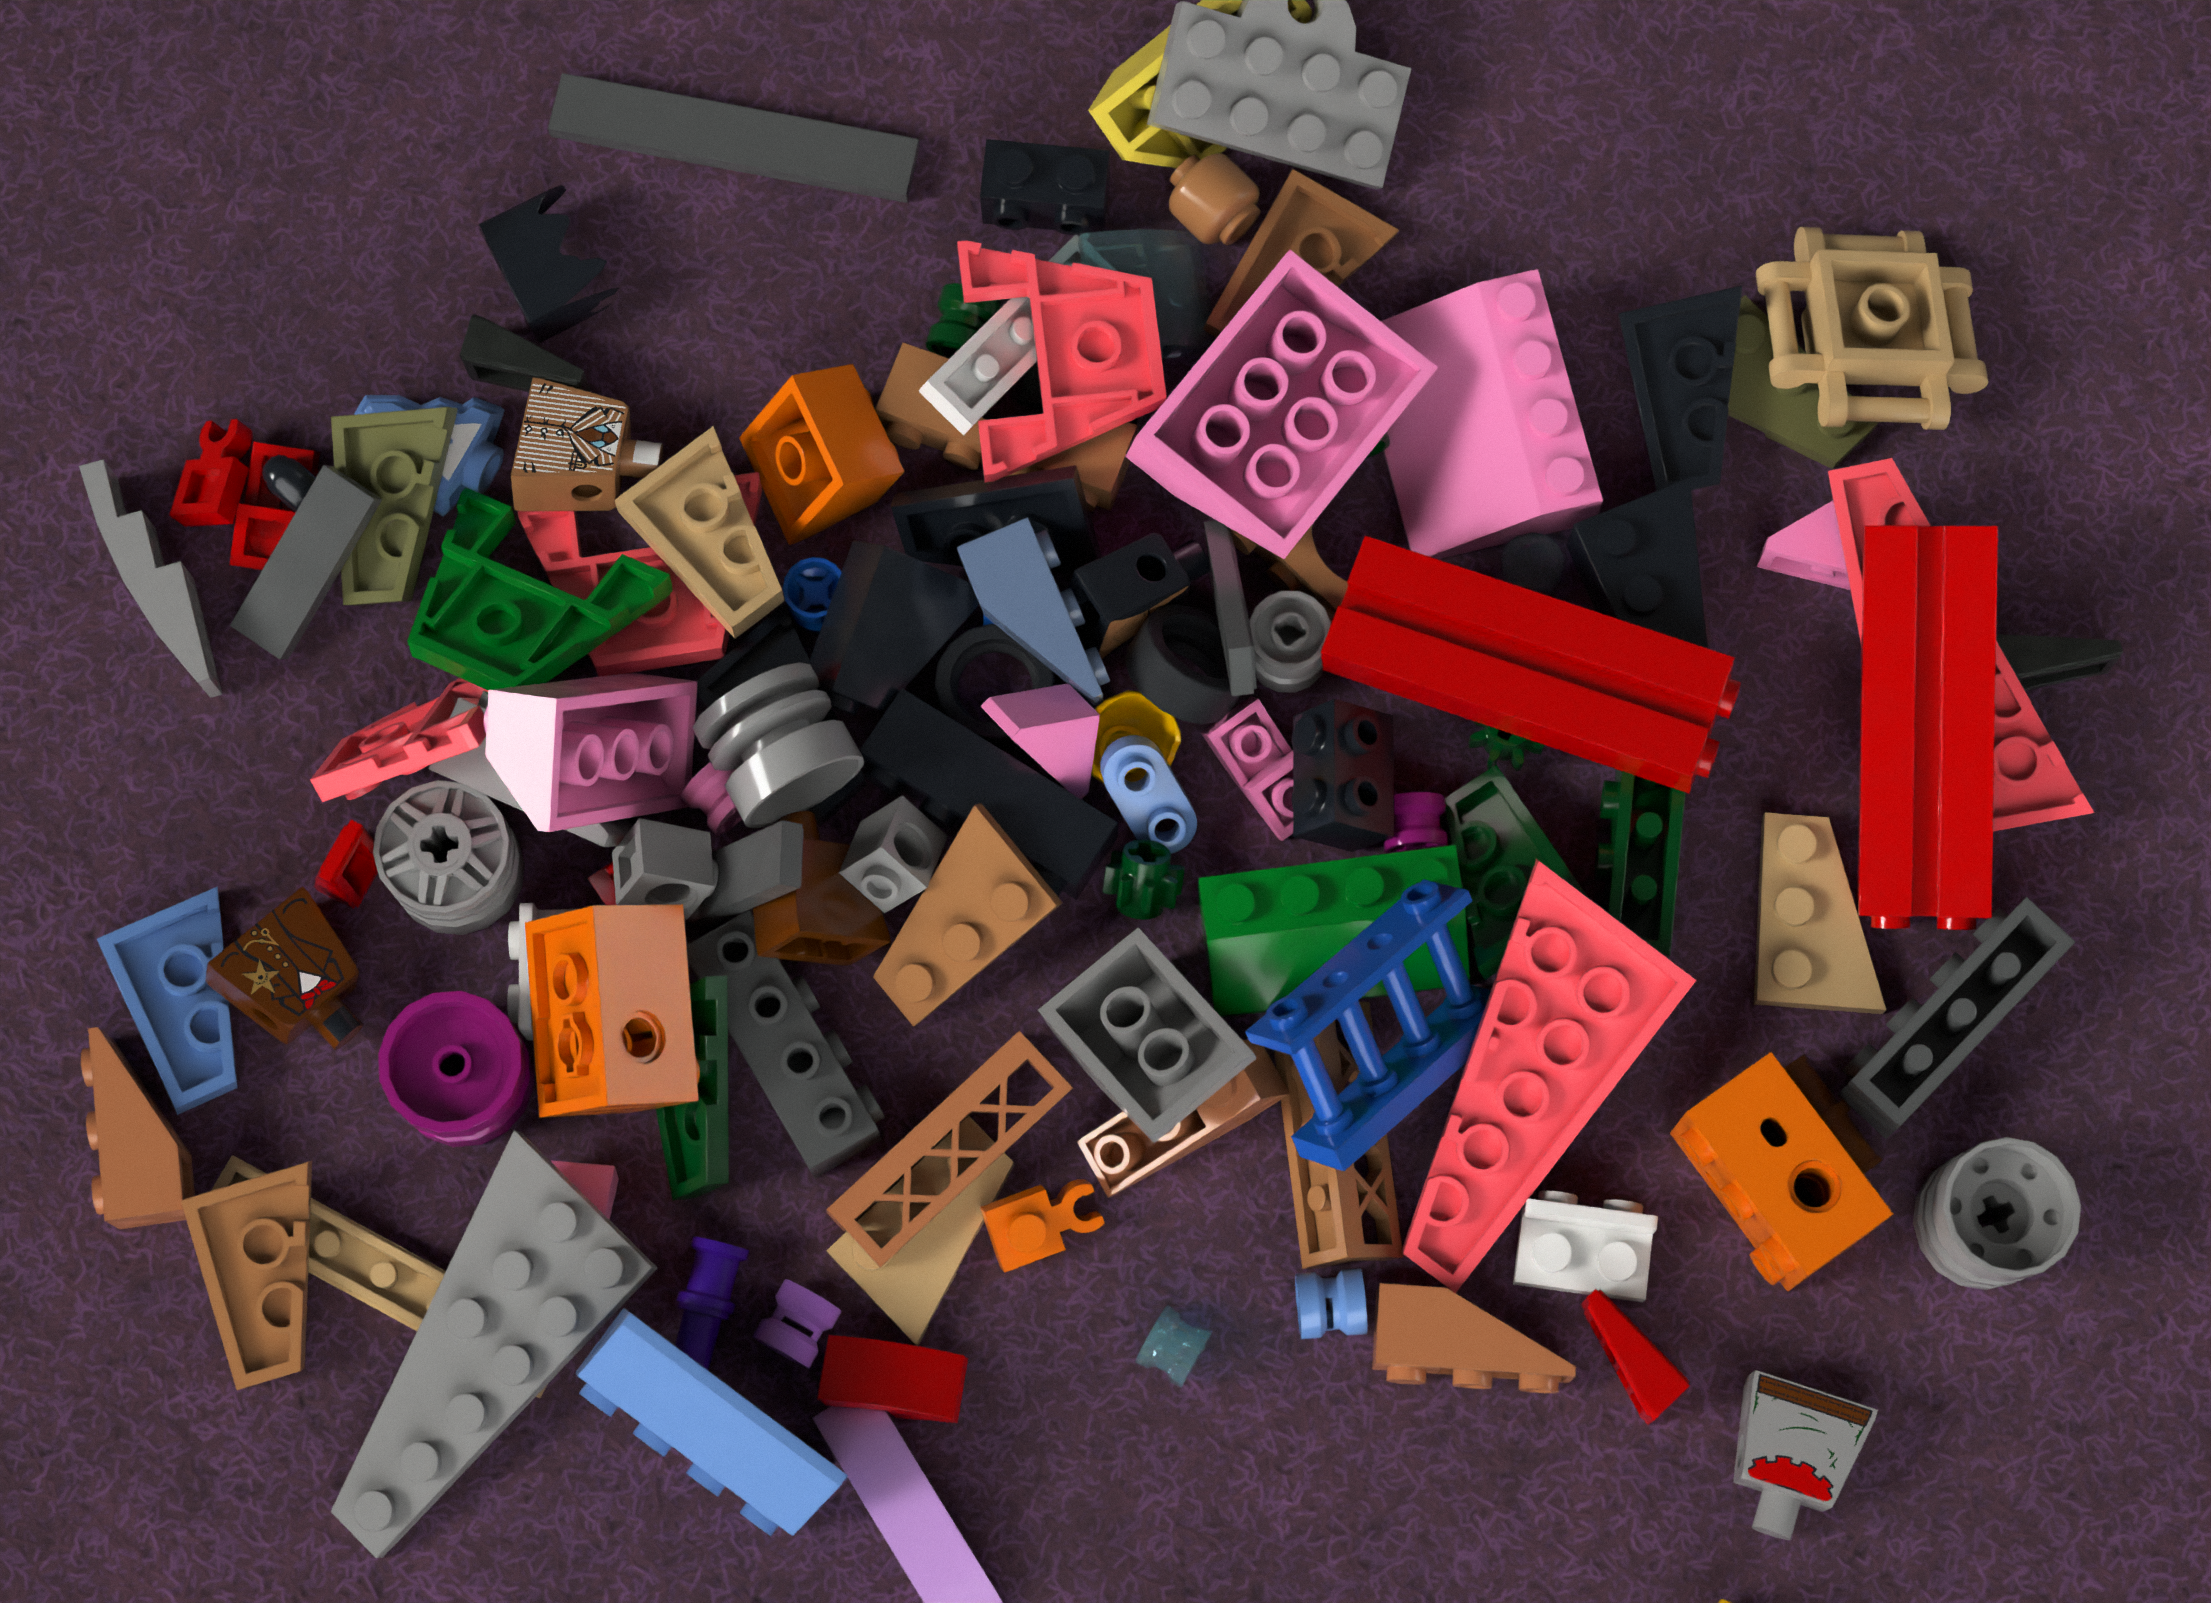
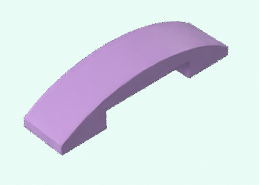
(905, 1506)

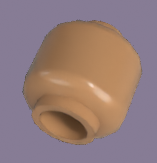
(1214, 199)

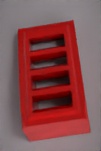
(348, 866)
(1641, 1367)

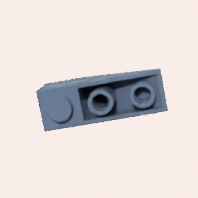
(1021, 598)

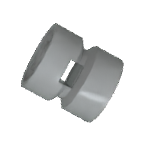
(1288, 640)

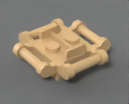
(1872, 318)

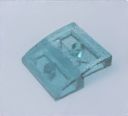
(1177, 277)

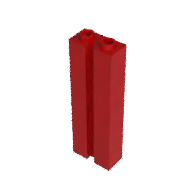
(1530, 665)
(1927, 724)

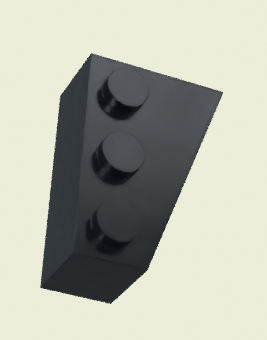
(1645, 563)

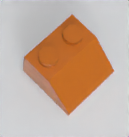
(820, 451)

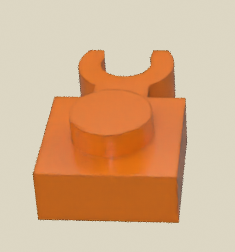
(1029, 1225)

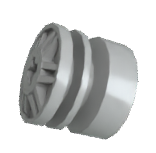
(778, 744)
(478, 877)
(2033, 1207)

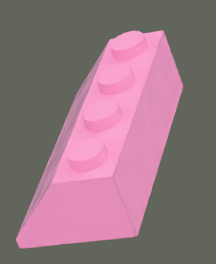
(593, 747)

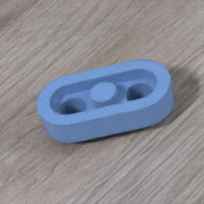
(1150, 798)

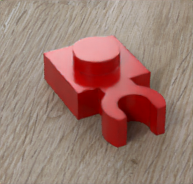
(215, 482)

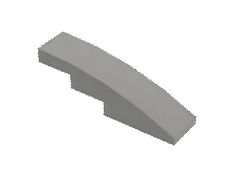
(162, 591)

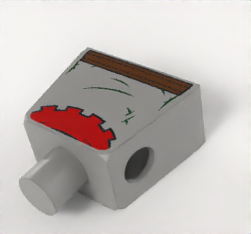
(1795, 1448)

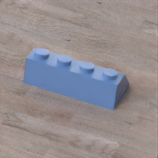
(707, 1423)

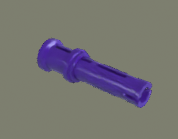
(707, 1297)

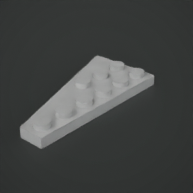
(510, 1313)

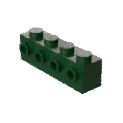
(1641, 856)

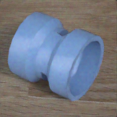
(1346, 1303)

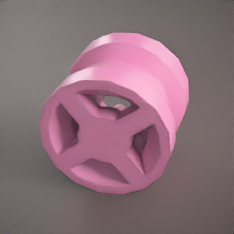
(709, 794)

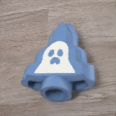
(471, 455)

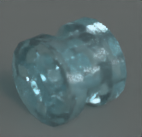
(1174, 1346)

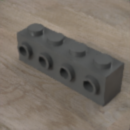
(1956, 1018)
(786, 1048)

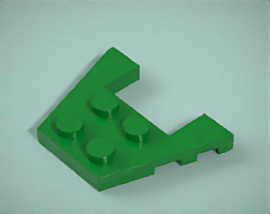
(507, 626)

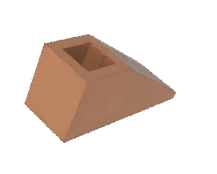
(140, 1154)
(1125, 1154)
(1445, 1334)

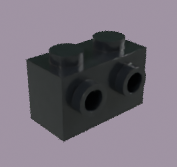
(1044, 187)
(1343, 775)

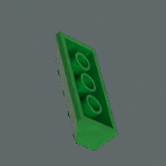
(1284, 923)

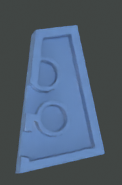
(179, 1016)

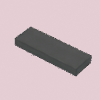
(306, 562)
(1230, 609)
(753, 873)

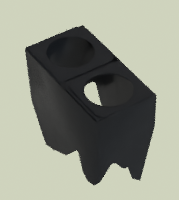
(536, 271)

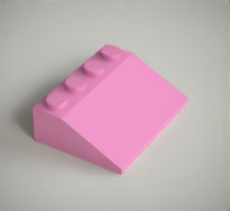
(1281, 408)
(1495, 429)

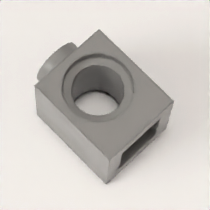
(893, 854)
(664, 866)

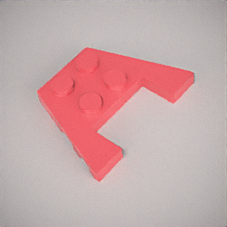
(1092, 352)
(665, 636)
(402, 744)

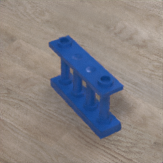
(1415, 1066)

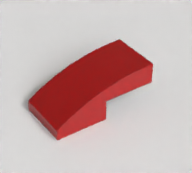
(264, 516)
(892, 1378)

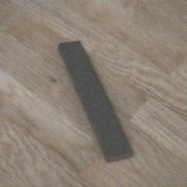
(734, 137)

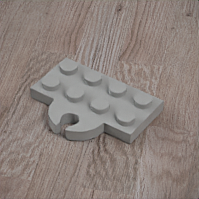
(1281, 88)

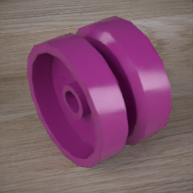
(435, 1036)

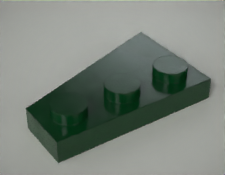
(1496, 856)
(697, 1132)

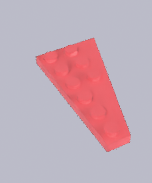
(2029, 770)
(1552, 1043)

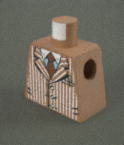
(576, 451)

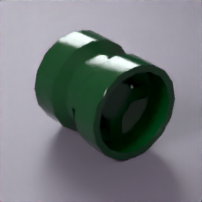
(958, 320)

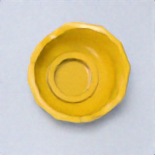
(1134, 715)

